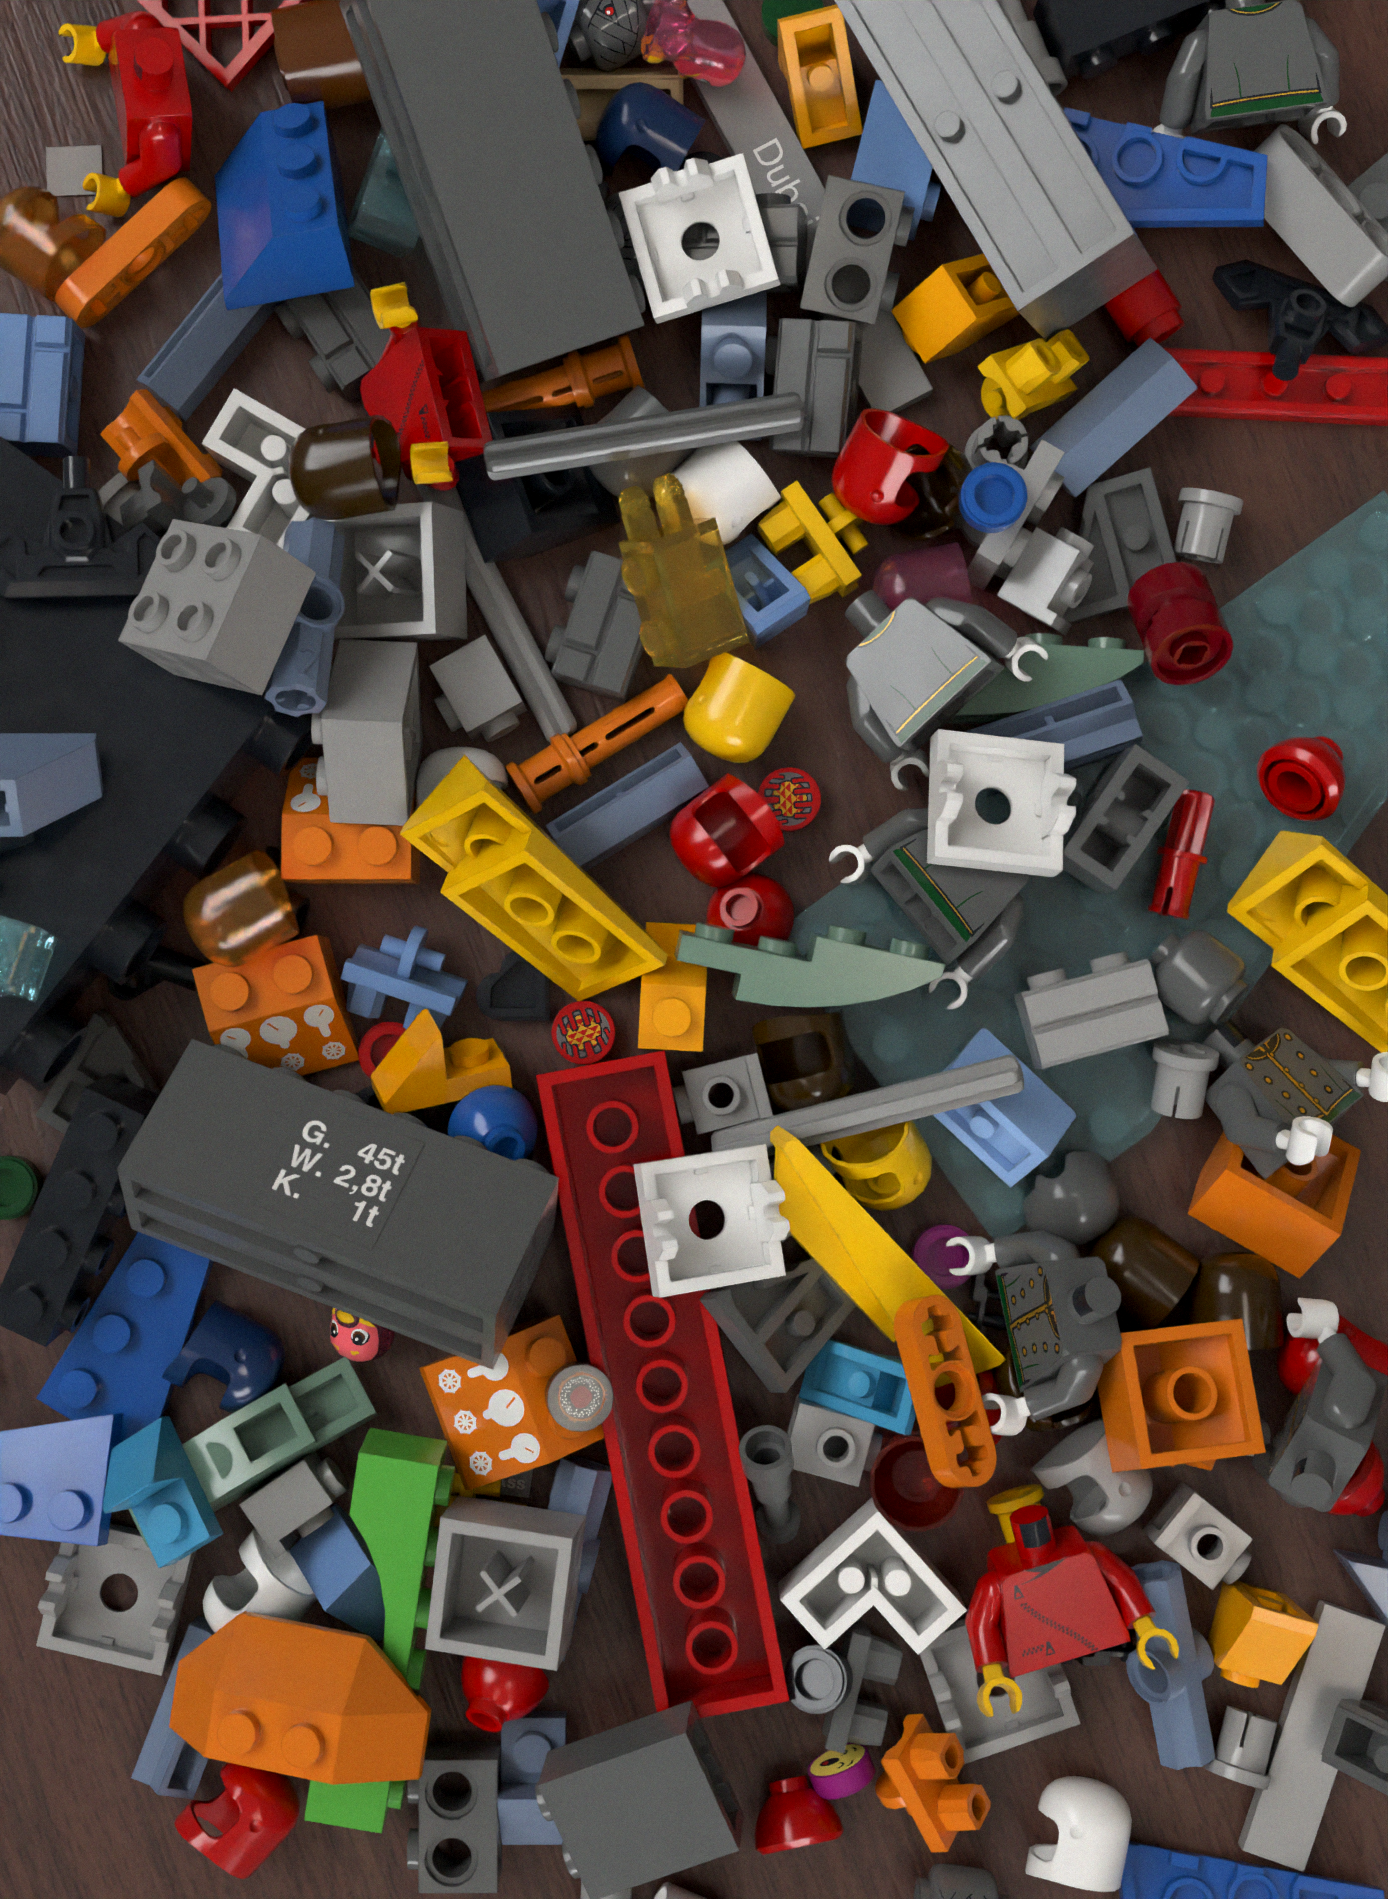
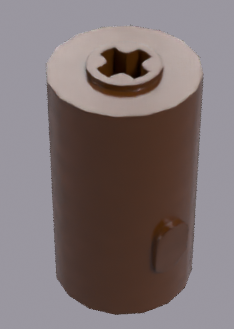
(318, 55)

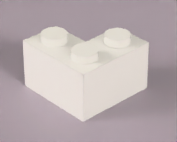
(257, 447)
(868, 1566)

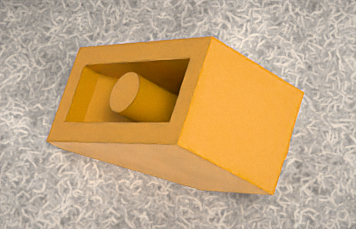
(954, 308)
(672, 997)
(1258, 1634)

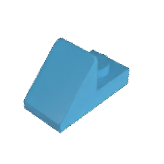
(860, 1385)
(162, 1489)

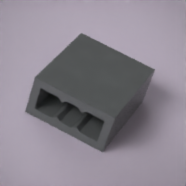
(640, 1801)

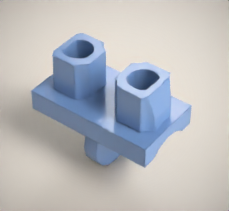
(404, 972)

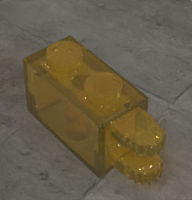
(678, 578)

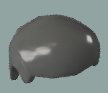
(1078, 1202)

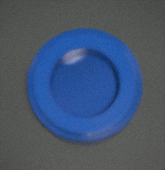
(992, 497)

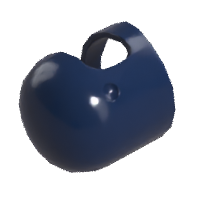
(646, 125)
(233, 1351)

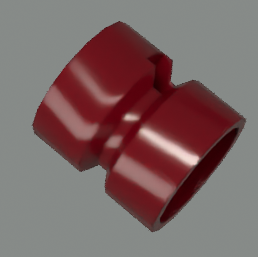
(1179, 623)

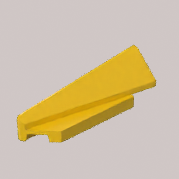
(857, 1249)

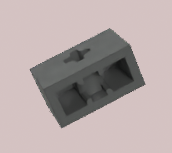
(1120, 818)

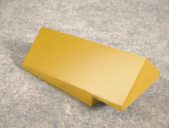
(527, 887)
(1323, 928)

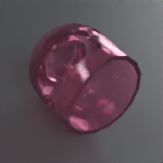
(923, 575)

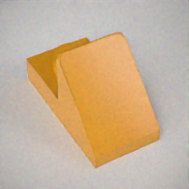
(819, 76)
(424, 1075)

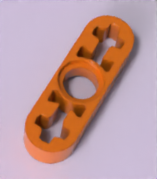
(133, 252)
(968, 1405)

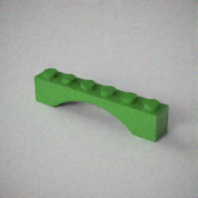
(395, 1510)

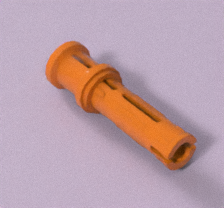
(576, 381)
(664, 700)

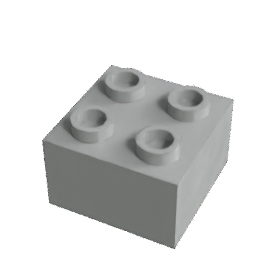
(404, 575)
(217, 605)
(370, 733)
(505, 1582)

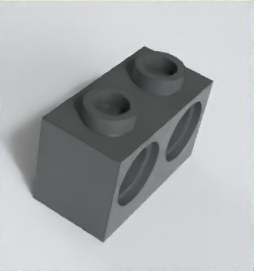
(839, 246)
(466, 1817)

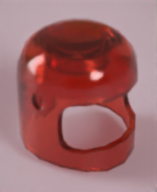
(906, 1487)

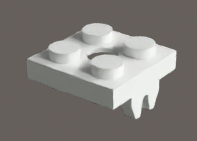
(675, 201)
(1030, 778)
(752, 1228)

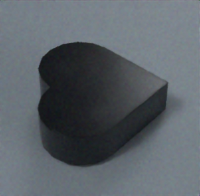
(515, 992)

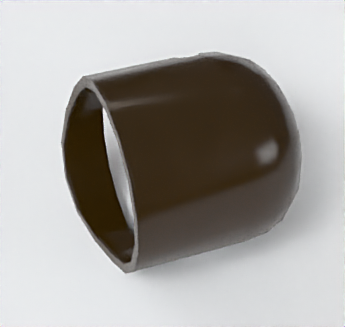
(336, 471)
(805, 1059)
(1146, 1267)
(1239, 1288)

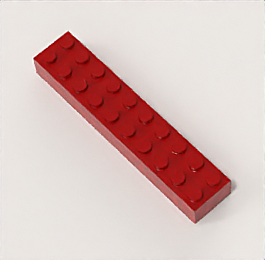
(672, 1410)

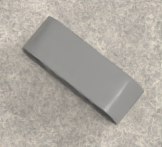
(1322, 218)

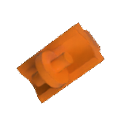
(155, 433)
(924, 1780)

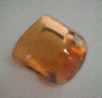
(40, 247)
(240, 911)

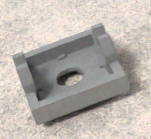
(1001, 550)
(84, 1626)
(953, 1680)

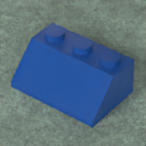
(283, 210)

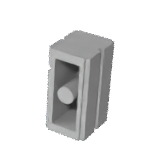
(1090, 1012)

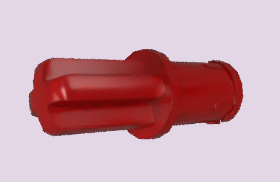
(1182, 854)

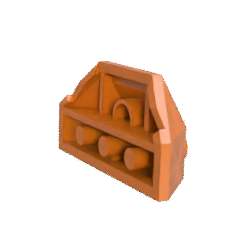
(300, 1703)

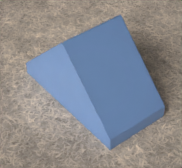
(765, 591)
(343, 1573)

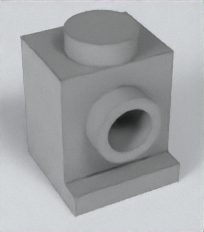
(1050, 577)
(749, 1091)
(295, 1500)
(1181, 1525)

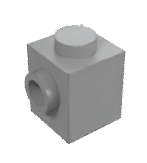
(477, 692)
(831, 1442)

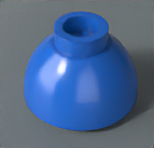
(498, 1120)

